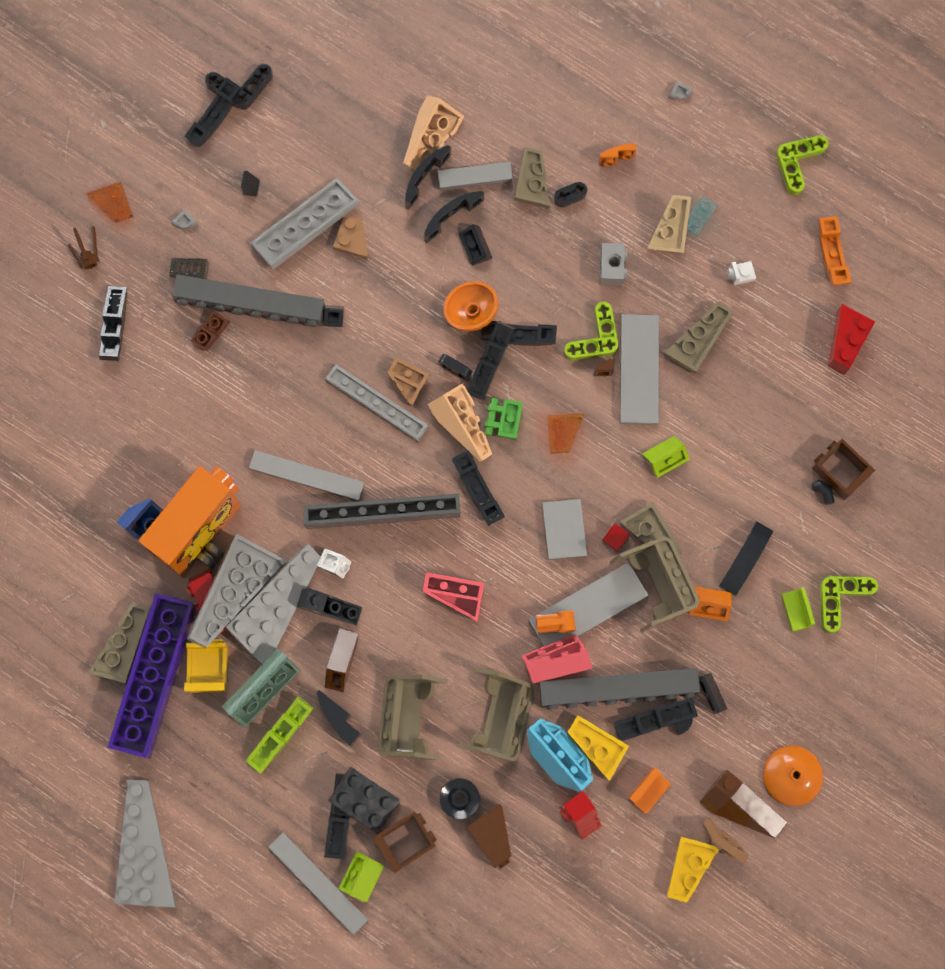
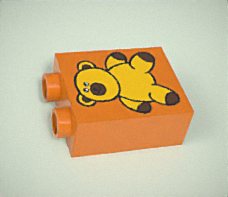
(192, 519)

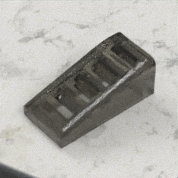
(189, 261)

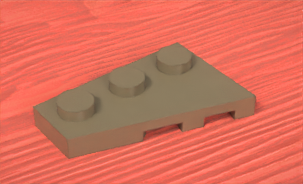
(531, 179)
(649, 525)

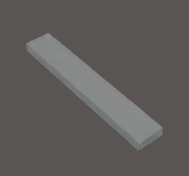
(376, 402)
(306, 475)
(318, 883)

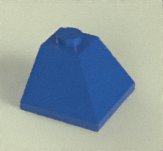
(139, 517)

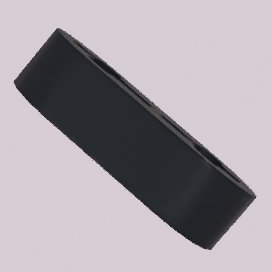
(569, 190)
(454, 366)

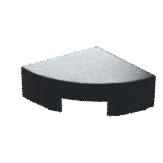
(683, 726)

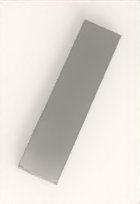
(475, 175)

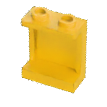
(207, 667)

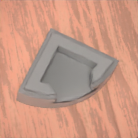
(680, 92)
(184, 221)

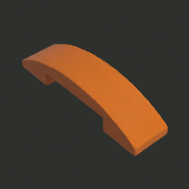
(832, 251)

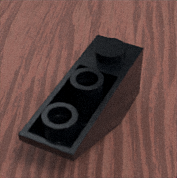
(329, 606)

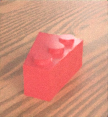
(455, 592)
(557, 660)

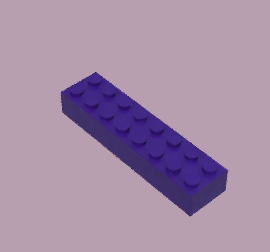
(152, 676)

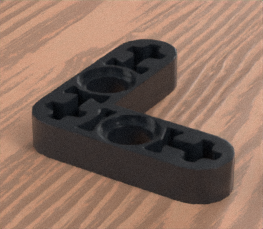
(252, 94)

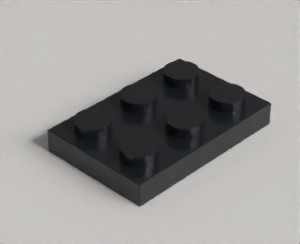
(364, 800)

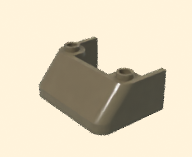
(668, 576)
(402, 716)
(505, 717)

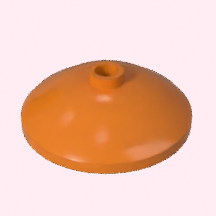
(471, 298)
(779, 775)

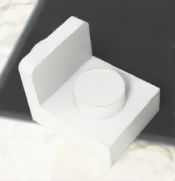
(741, 273)
(334, 563)

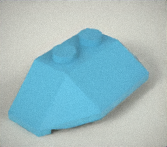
(559, 755)

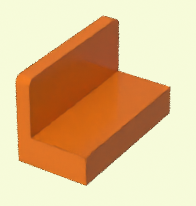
(712, 604)
(649, 791)

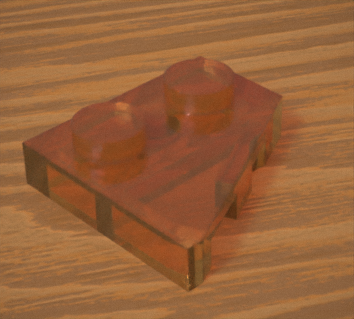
(112, 201)
(562, 431)

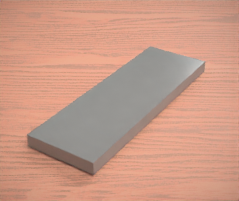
(304, 223)
(639, 369)
(596, 602)

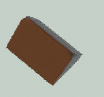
(605, 368)

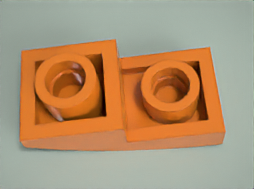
(610, 156)

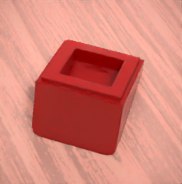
(616, 537)

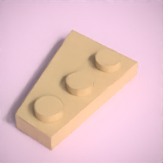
(672, 228)

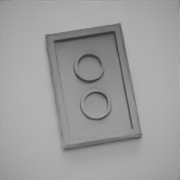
(564, 529)

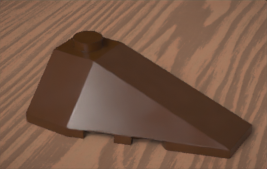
(738, 803)

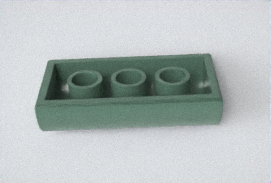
(261, 688)

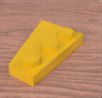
(598, 745)
(689, 866)

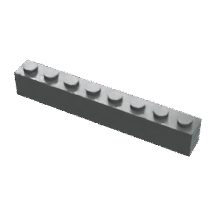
(248, 300)
(382, 511)
(619, 687)

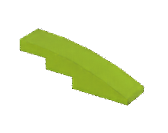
(279, 735)

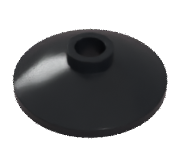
(459, 787)

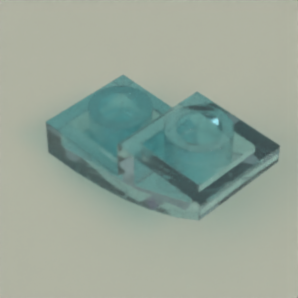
(701, 214)

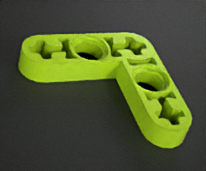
(791, 160)
(603, 337)
(838, 590)

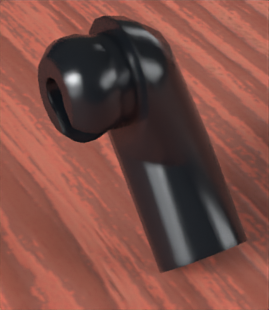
(824, 488)

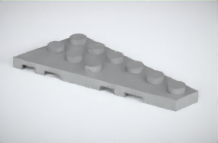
(237, 581)
(268, 613)
(142, 860)

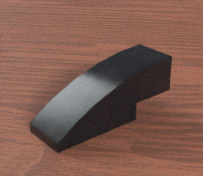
(338, 719)

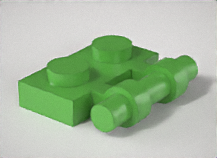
(509, 420)

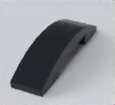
(215, 113)
(436, 158)
(469, 200)
(526, 335)
(477, 488)
(746, 558)

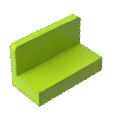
(666, 456)
(798, 609)
(361, 877)

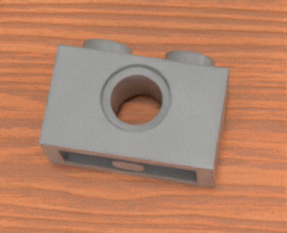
(612, 253)

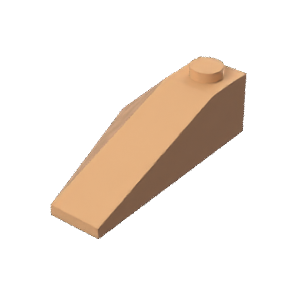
(432, 128)
(457, 416)

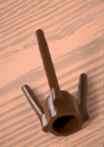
(87, 260)

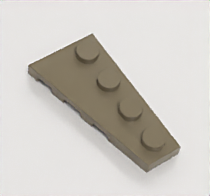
(698, 340)
(120, 651)

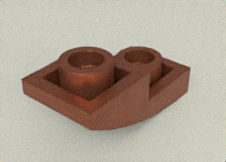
(210, 331)

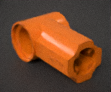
(561, 622)

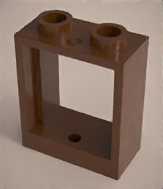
(853, 457)
(386, 851)

